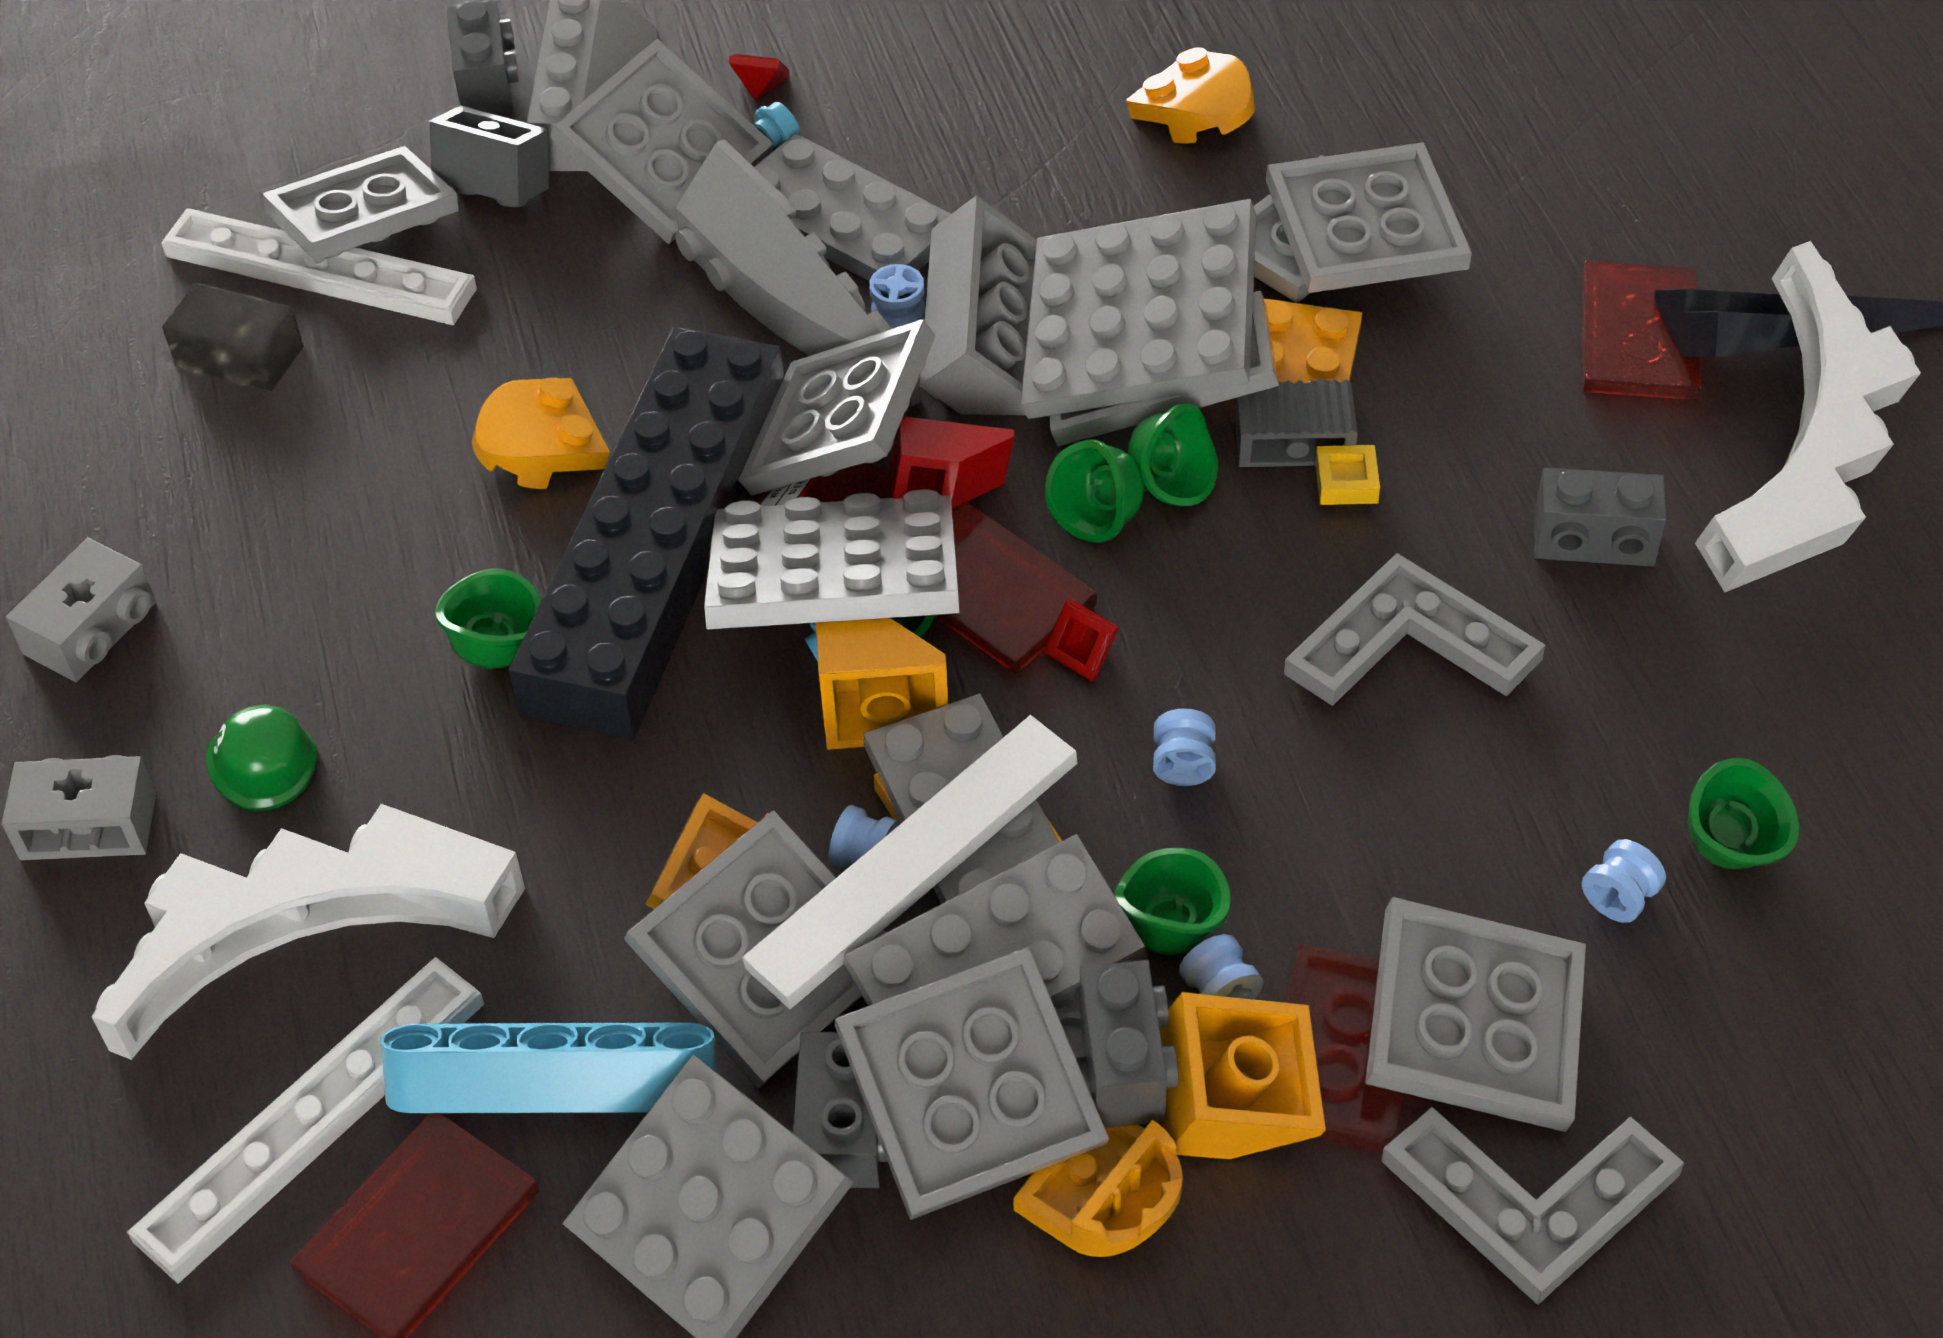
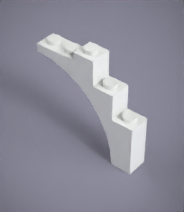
(1838, 438)
(294, 889)

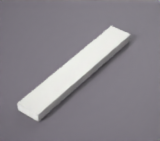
(352, 275)
(909, 861)
(293, 1128)

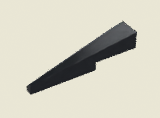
(1746, 322)

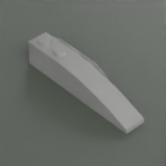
(752, 250)

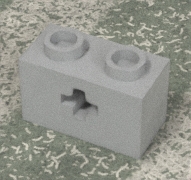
(81, 609)
(79, 808)

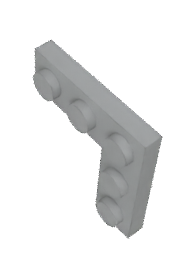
(1416, 603)
(1526, 1237)

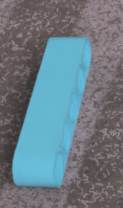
(537, 1066)

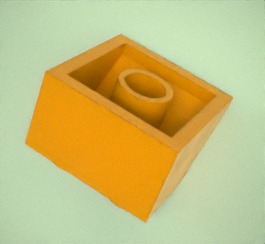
(875, 677)
(1241, 1076)

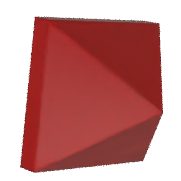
(758, 73)
(1081, 640)

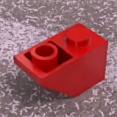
(949, 458)

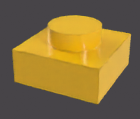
(1347, 474)

